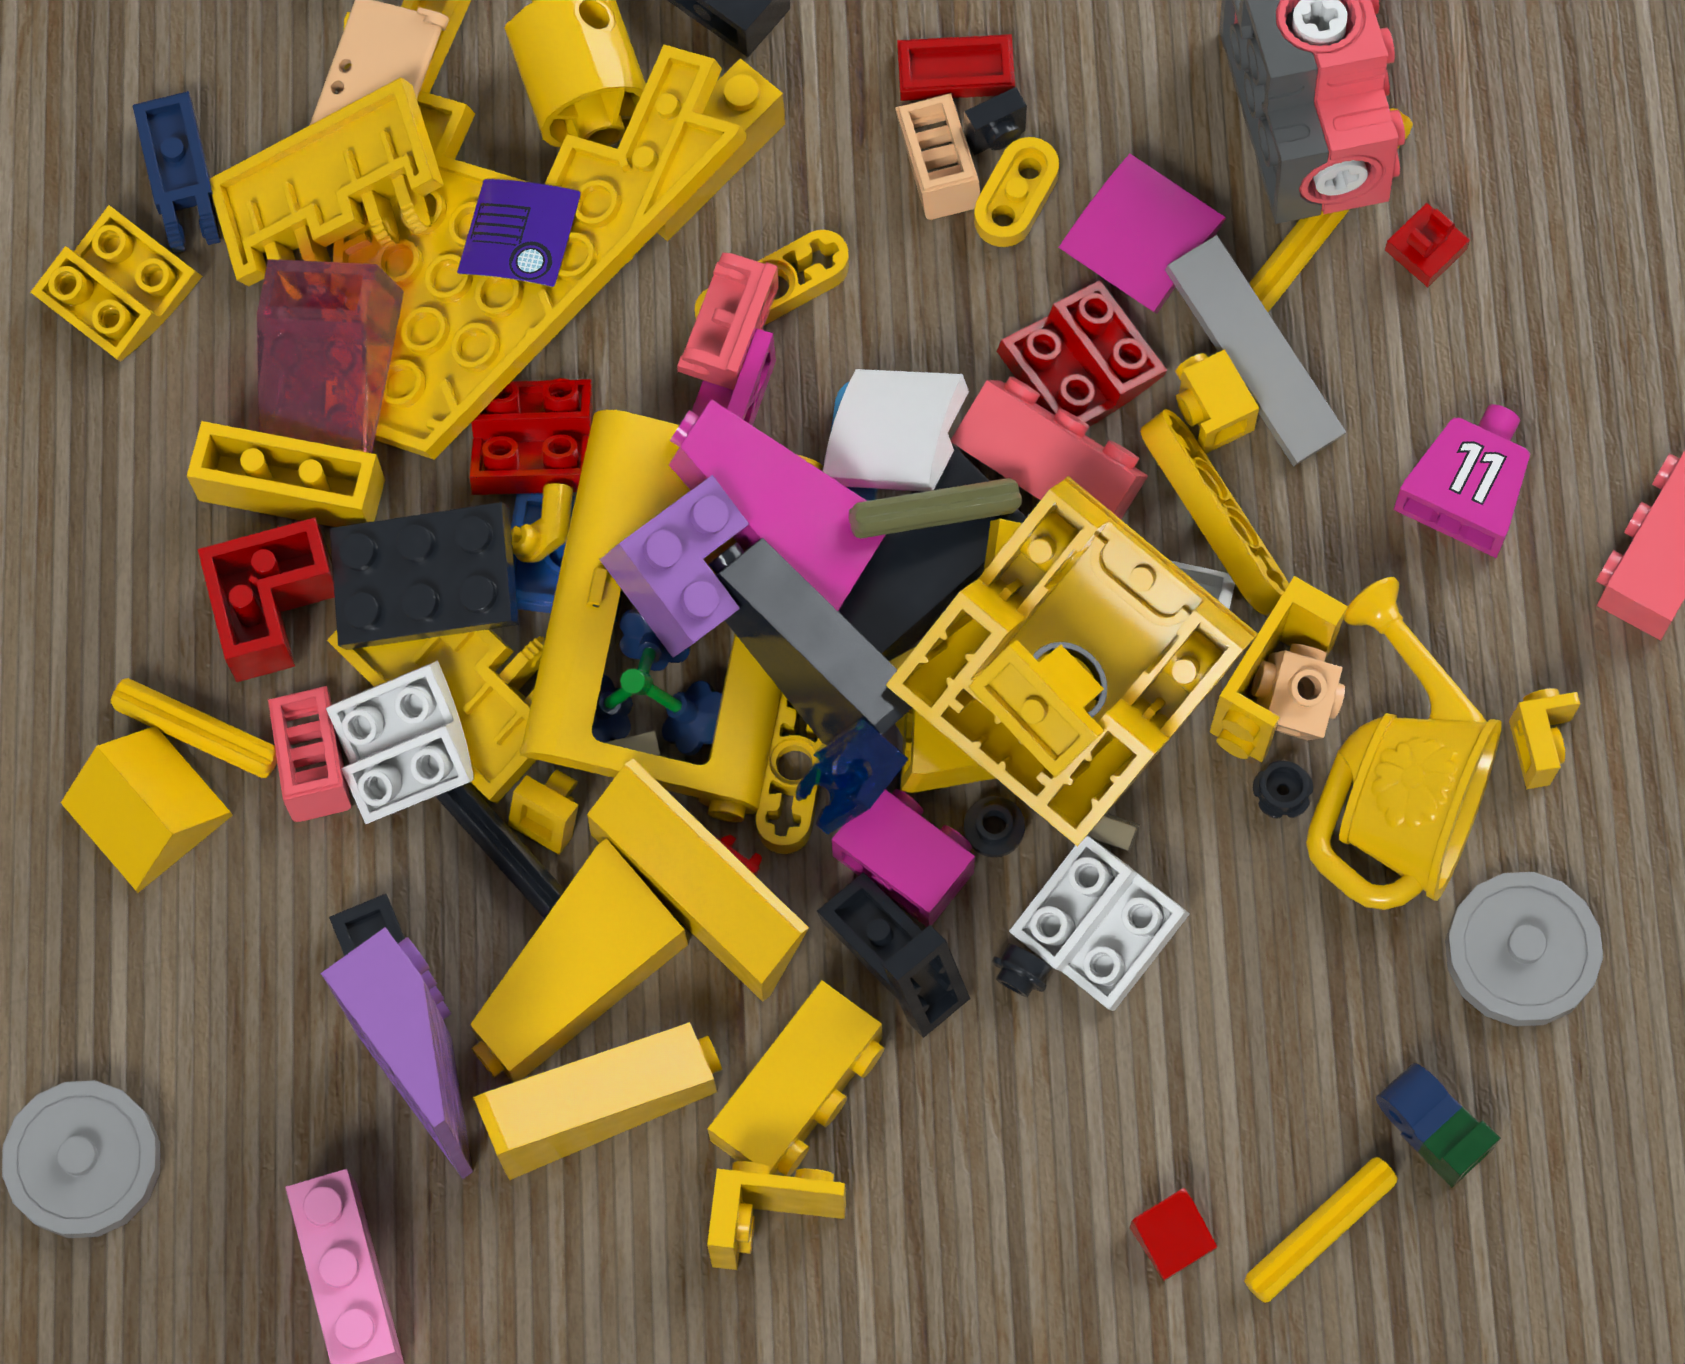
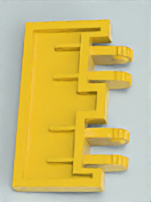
(312, 183)
(487, 702)

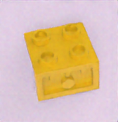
(753, 1187)

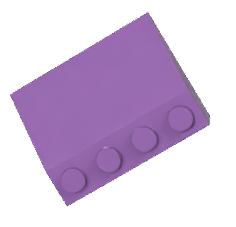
(400, 1021)

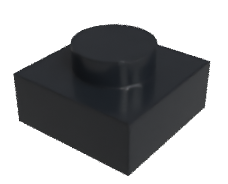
(995, 122)
(364, 921)

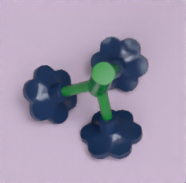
(690, 713)

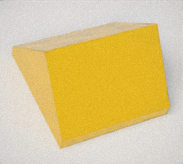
(143, 805)

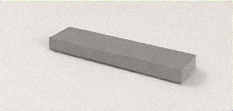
(1257, 348)

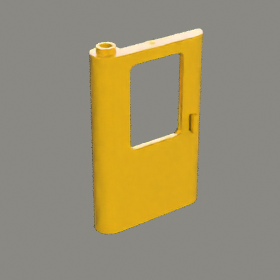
(619, 491)

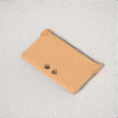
(381, 46)

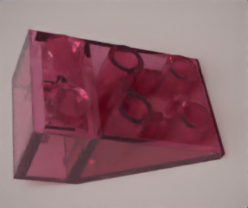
(325, 350)

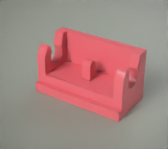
(728, 318)

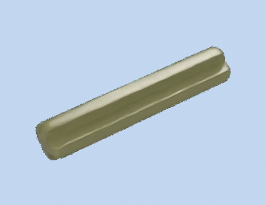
(934, 508)

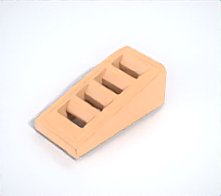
(947, 189)

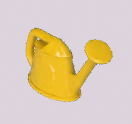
(1411, 777)

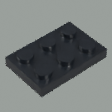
(424, 576)

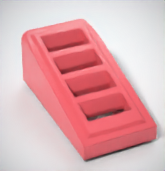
(315, 790)

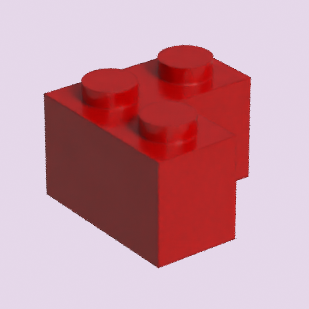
(256, 581)

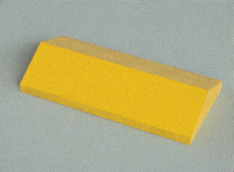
(698, 879)

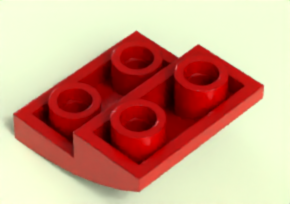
(1083, 356)
(531, 437)

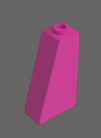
(780, 497)

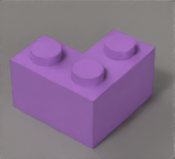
(666, 570)

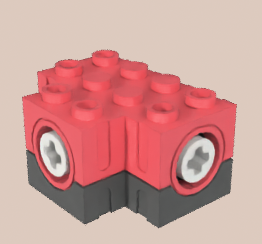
(1315, 101)

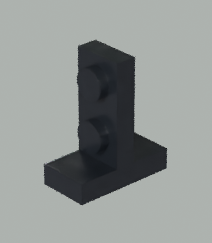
(897, 952)

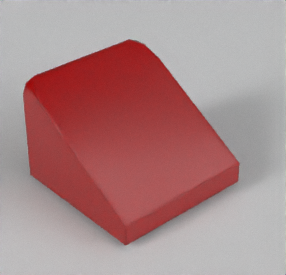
(1173, 1234)

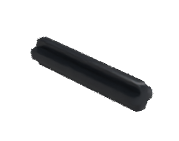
(503, 847)

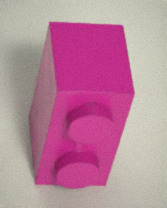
(906, 855)

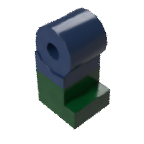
(1436, 1124)

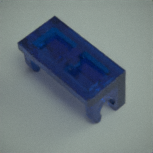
(854, 771)

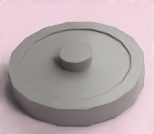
(1523, 949)
(81, 1159)

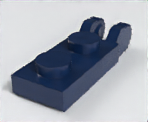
(176, 165)

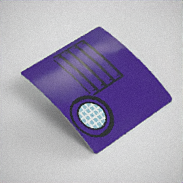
(519, 231)

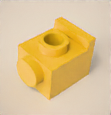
(1215, 400)

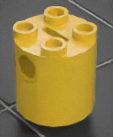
(576, 68)

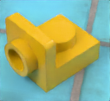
(1538, 745)

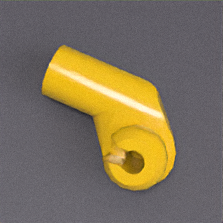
(548, 533)

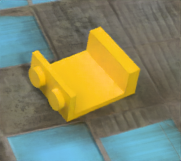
(1299, 617)

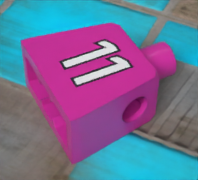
(1469, 481)

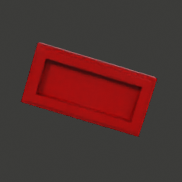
(955, 66)

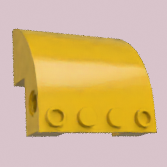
(1089, 583)

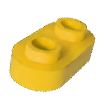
(1014, 195)

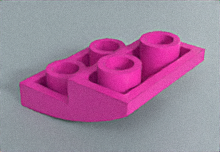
(1138, 229)

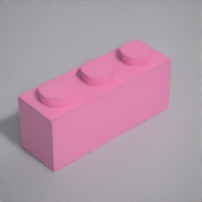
(343, 1270)

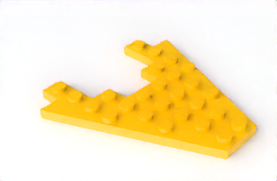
(475, 333)

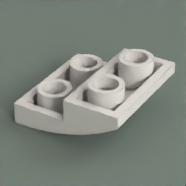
(894, 429)
(402, 742)
(1099, 922)

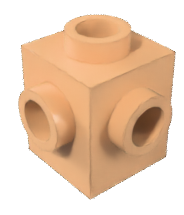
(1319, 695)

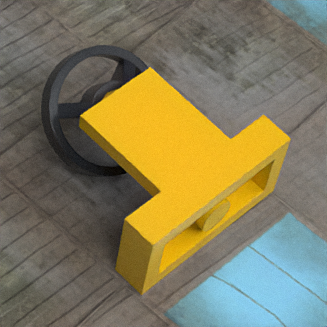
(1046, 699)

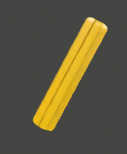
(194, 727)
(1320, 1229)

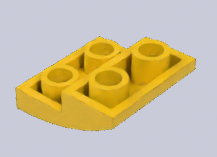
(116, 284)

